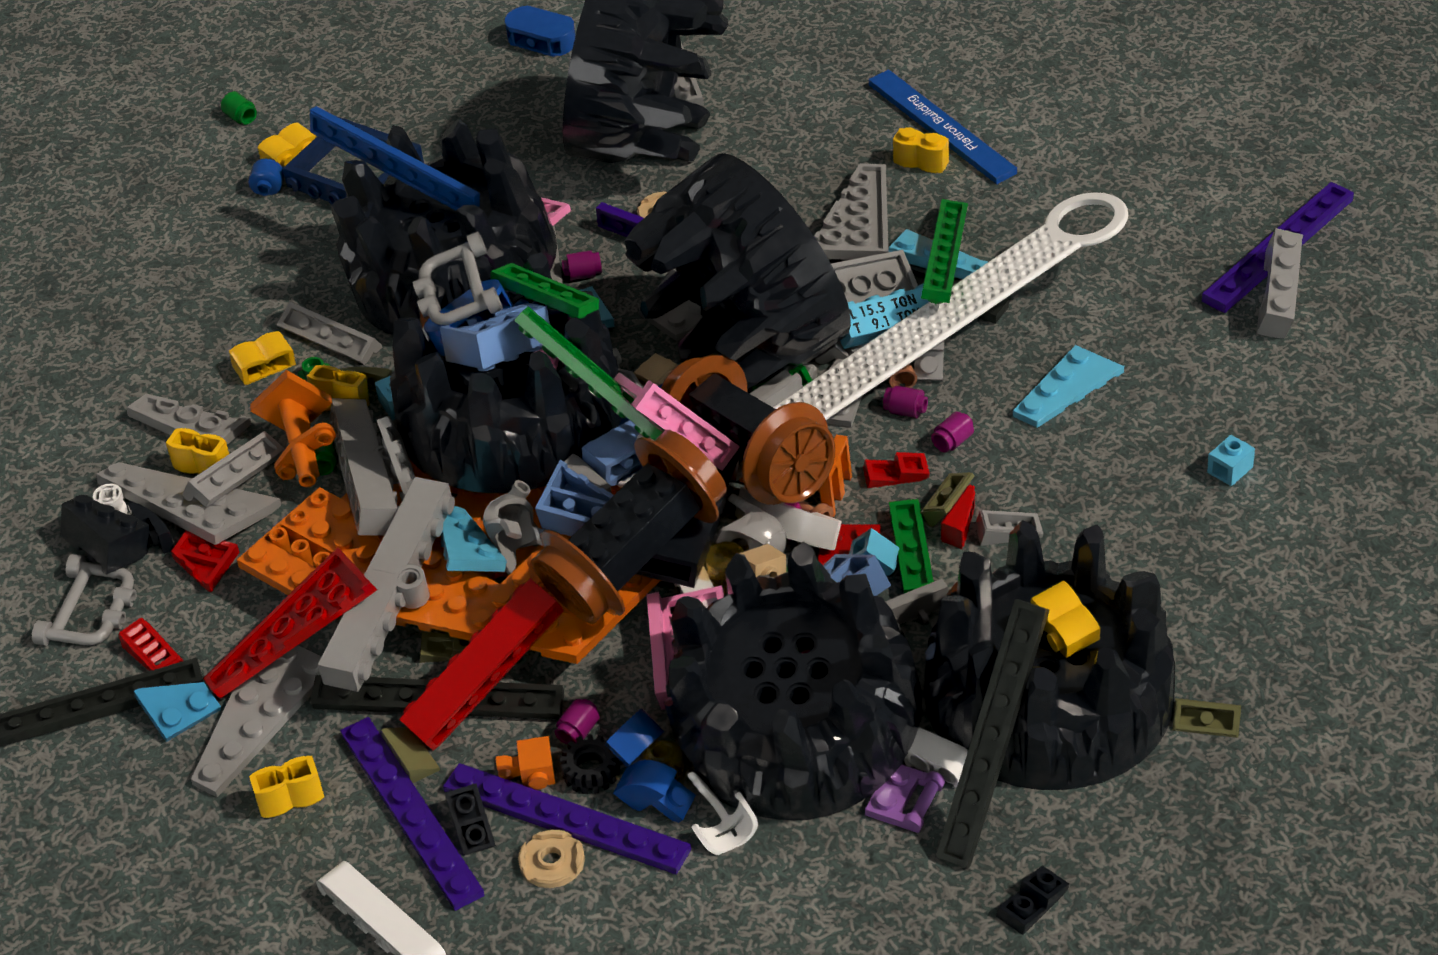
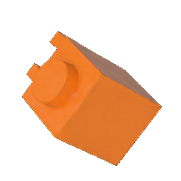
(532, 763)

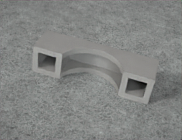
(1280, 296)

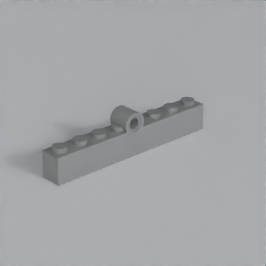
(364, 466)
(399, 582)

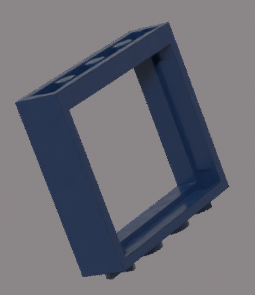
(316, 186)

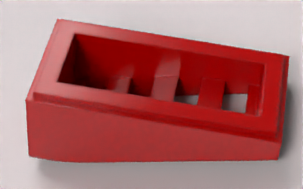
(958, 520)
(138, 635)

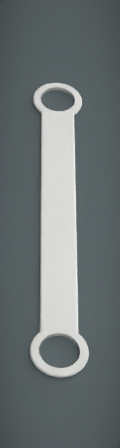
(968, 300)

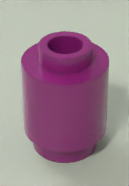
(581, 265)
(905, 401)
(952, 432)
(576, 721)

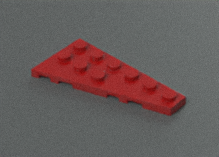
(310, 607)

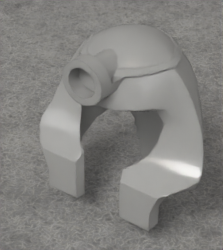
(511, 523)
(754, 528)

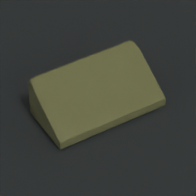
(945, 497)
(1206, 717)
(410, 752)

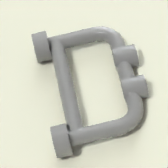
(482, 299)
(81, 570)

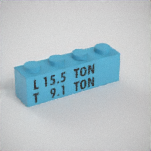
(879, 314)

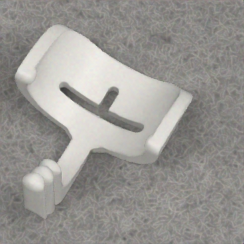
(742, 818)

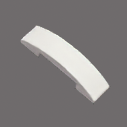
(798, 524)

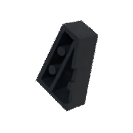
(103, 533)

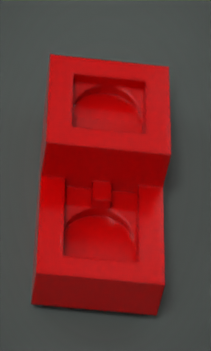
(904, 469)

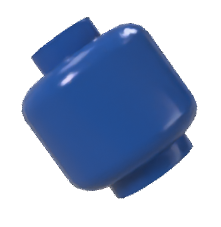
(266, 177)

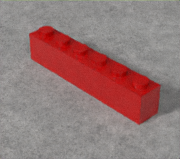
(481, 664)

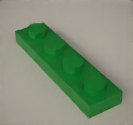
(545, 290)
(912, 544)

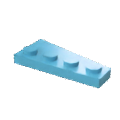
(918, 249)
(1066, 383)
(468, 546)

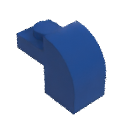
(634, 737)
(654, 784)

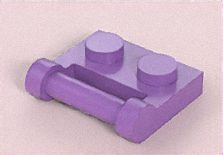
(892, 797)

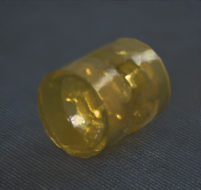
(717, 561)

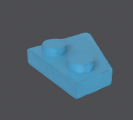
(177, 706)

